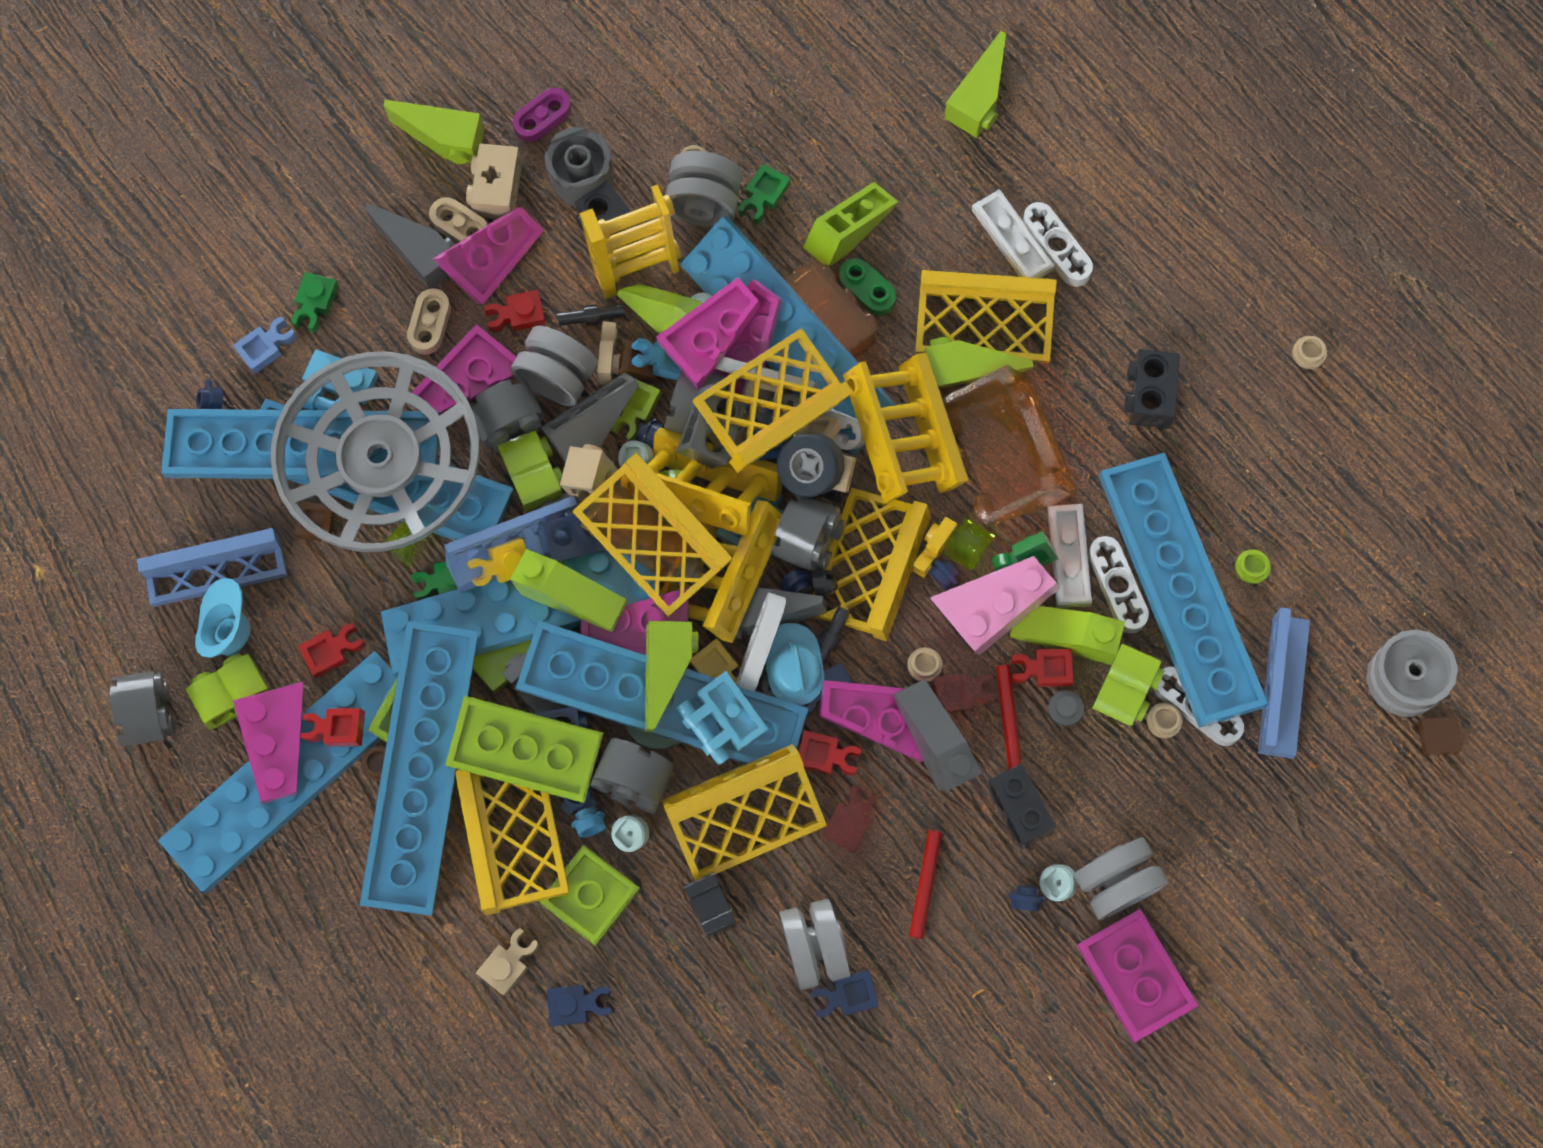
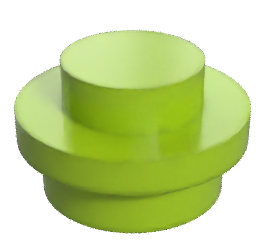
(1252, 566)

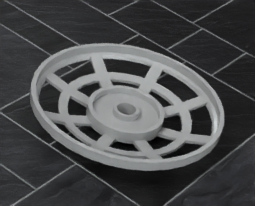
(363, 438)

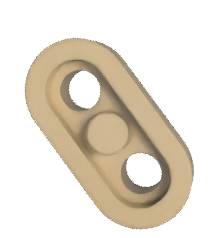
(463, 220)
(427, 323)

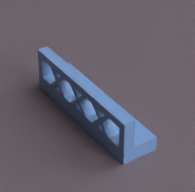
(478, 543)
(209, 555)
(1284, 685)

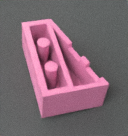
(996, 602)

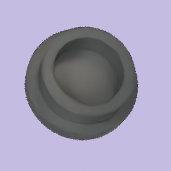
(1066, 708)

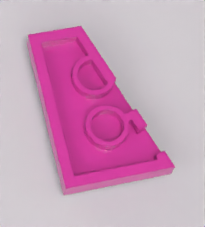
(709, 331)
(758, 332)
(631, 626)
(272, 739)

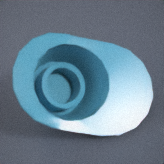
(221, 622)
(795, 665)

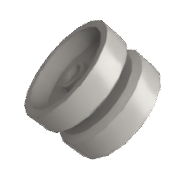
(703, 187)
(554, 365)
(1411, 673)
(1118, 873)
(815, 944)

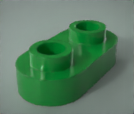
(866, 286)

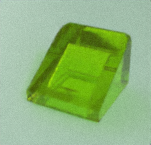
(968, 544)
(406, 553)

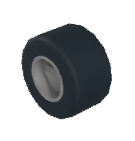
(799, 470)

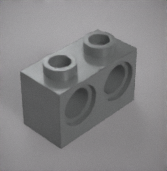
(697, 429)

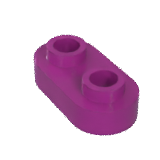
(539, 114)

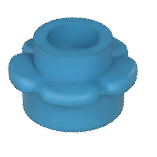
(588, 822)

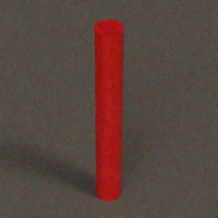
(1008, 716)
(925, 884)

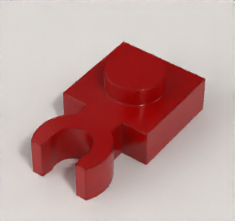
(522, 311)
(326, 651)
(1050, 667)
(339, 728)
(821, 753)

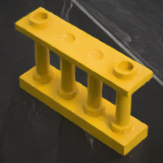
(602, 244)
(931, 419)
(708, 504)
(742, 574)

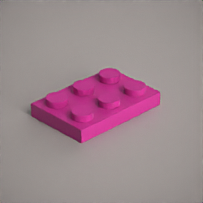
(1137, 975)

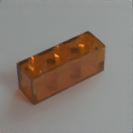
(834, 306)
(645, 539)

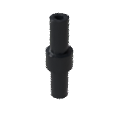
(591, 314)
(829, 638)

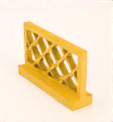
(988, 288)
(787, 425)
(674, 513)
(898, 563)
(740, 783)
(483, 849)

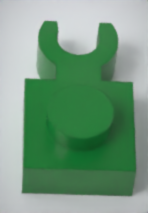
(765, 190)
(313, 296)
(1034, 545)
(438, 582)

